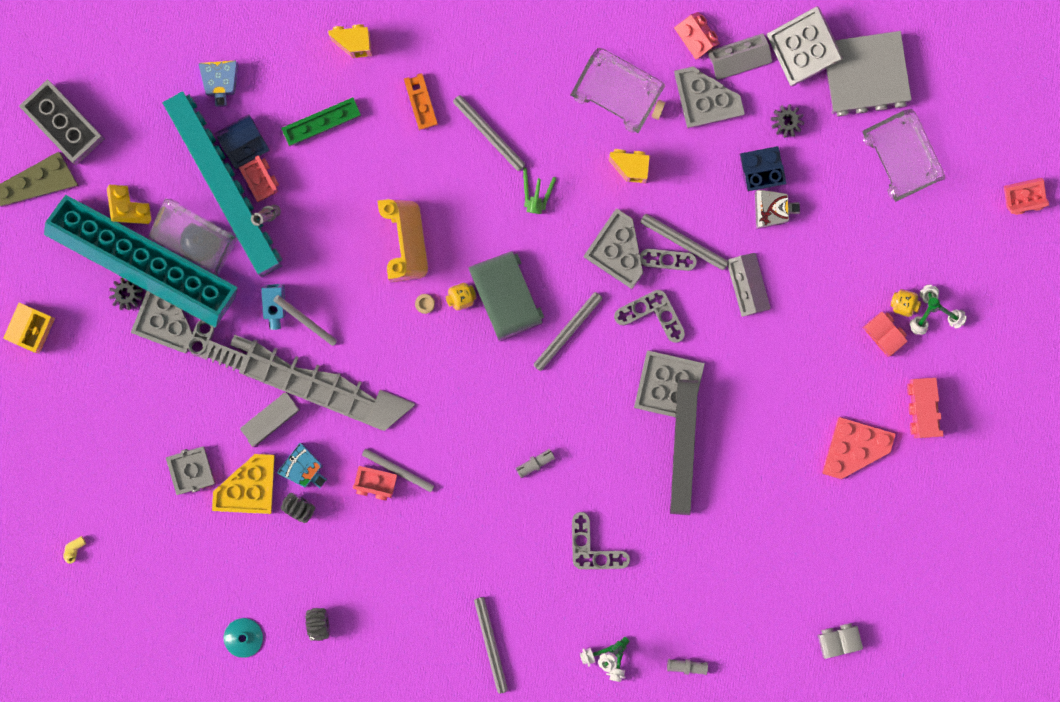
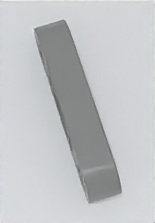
(683, 255)

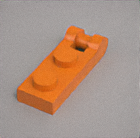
(420, 102)

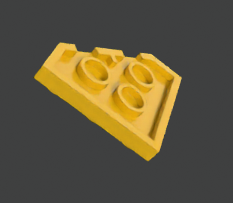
(248, 487)

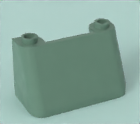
(505, 295)

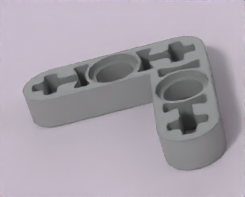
(658, 310)
(585, 550)

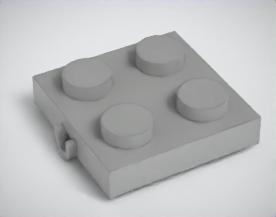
(190, 470)

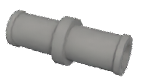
(535, 463)
(687, 666)

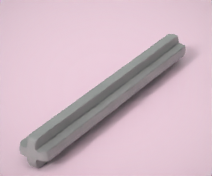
(489, 133)
(684, 242)
(567, 332)
(490, 644)

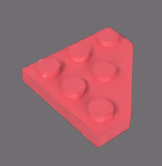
(855, 447)

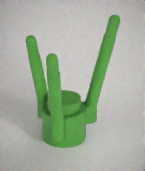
(535, 203)

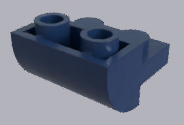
(242, 141)
(762, 169)

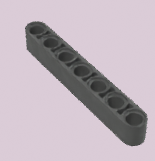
(684, 447)

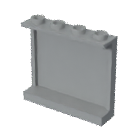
(869, 74)

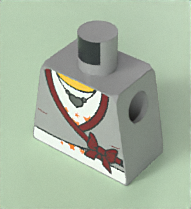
(773, 208)

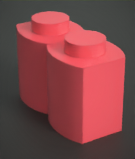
(885, 333)

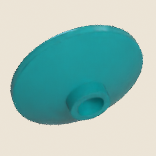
(253, 635)

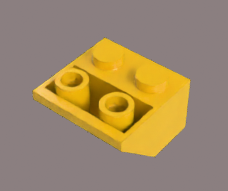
(353, 41)
(630, 166)
(29, 328)

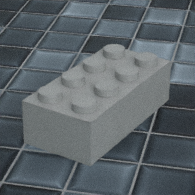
(61, 122)

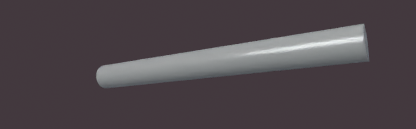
(305, 320)
(398, 470)

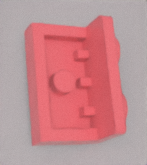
(697, 35)
(258, 178)
(1025, 196)
(374, 482)

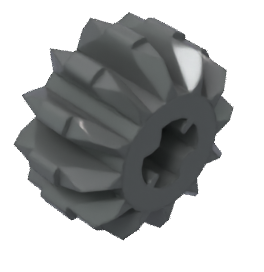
(780, 121)
(120, 298)
(298, 507)
(317, 624)

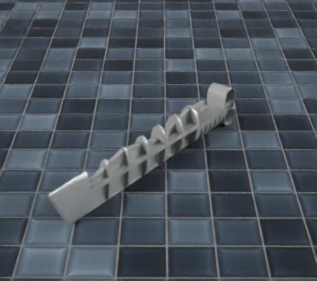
(312, 385)

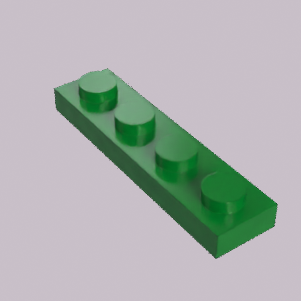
(321, 122)

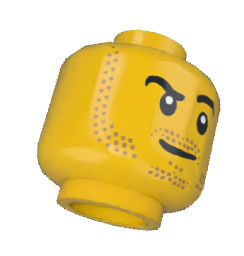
(461, 296)
(905, 303)

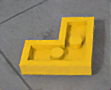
(125, 211)

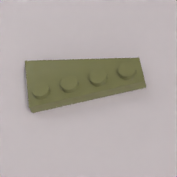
(38, 180)

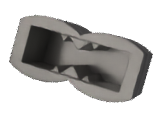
(840, 641)

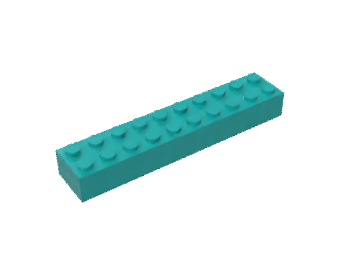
(221, 183)
(140, 260)

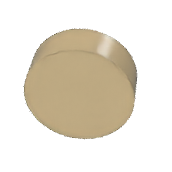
(658, 109)
(424, 303)

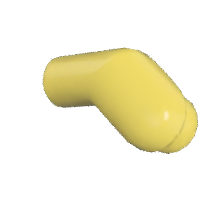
(71, 549)

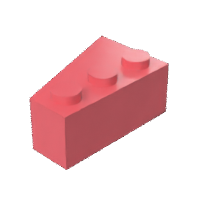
(924, 408)

